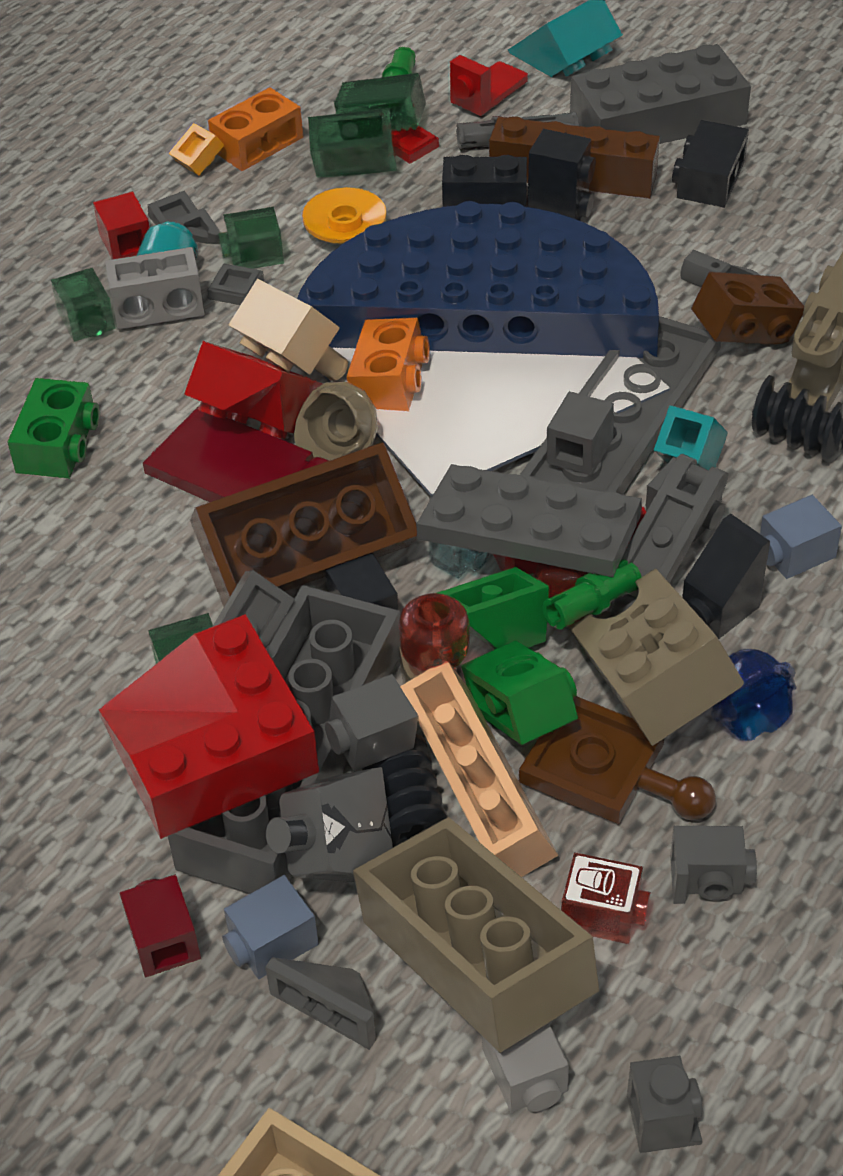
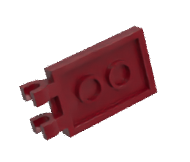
(223, 457)

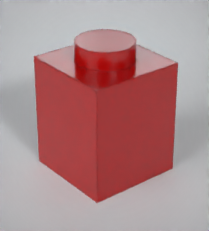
(121, 224)

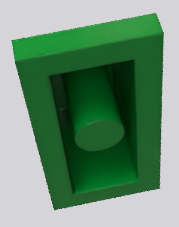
(504, 607)

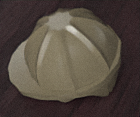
(336, 421)

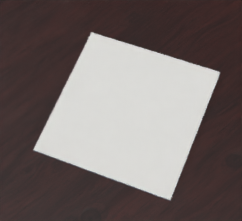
(489, 407)

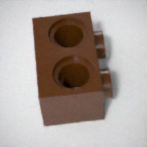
(747, 308)

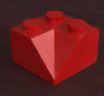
(246, 387)

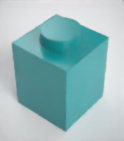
(691, 435)

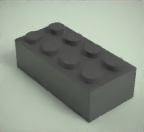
(663, 94)

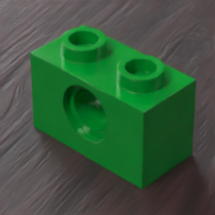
(521, 691)

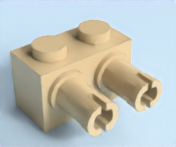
(289, 331)

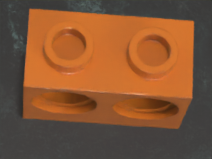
(257, 128)
(389, 362)

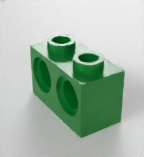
(53, 428)

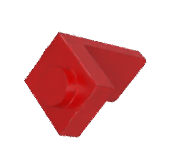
(482, 87)

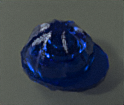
(763, 699)

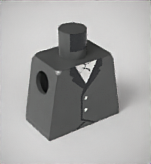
(332, 826)

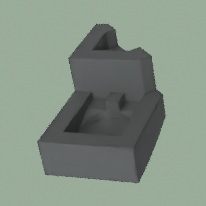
(182, 210)

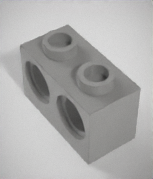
(155, 288)

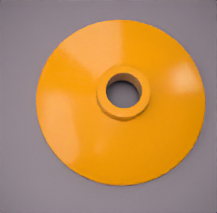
(342, 214)

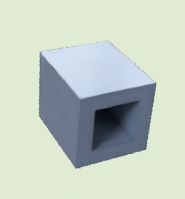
(800, 536)
(269, 925)

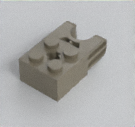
(820, 340)
(659, 658)

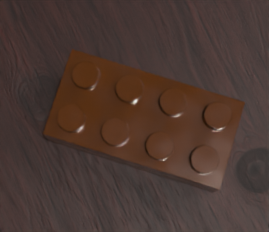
(306, 522)

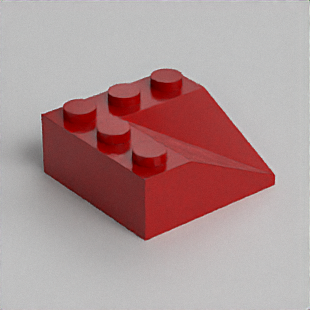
(210, 728)

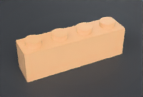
(478, 770)

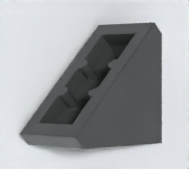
(326, 994)

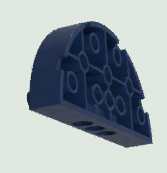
(491, 283)

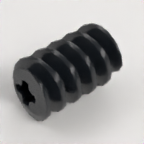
(798, 420)
(411, 792)

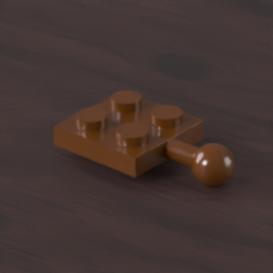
(603, 763)

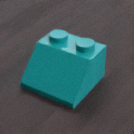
(570, 39)

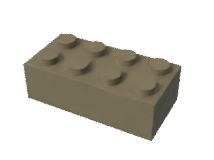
(477, 933)

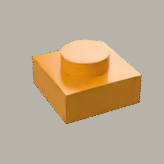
(196, 149)

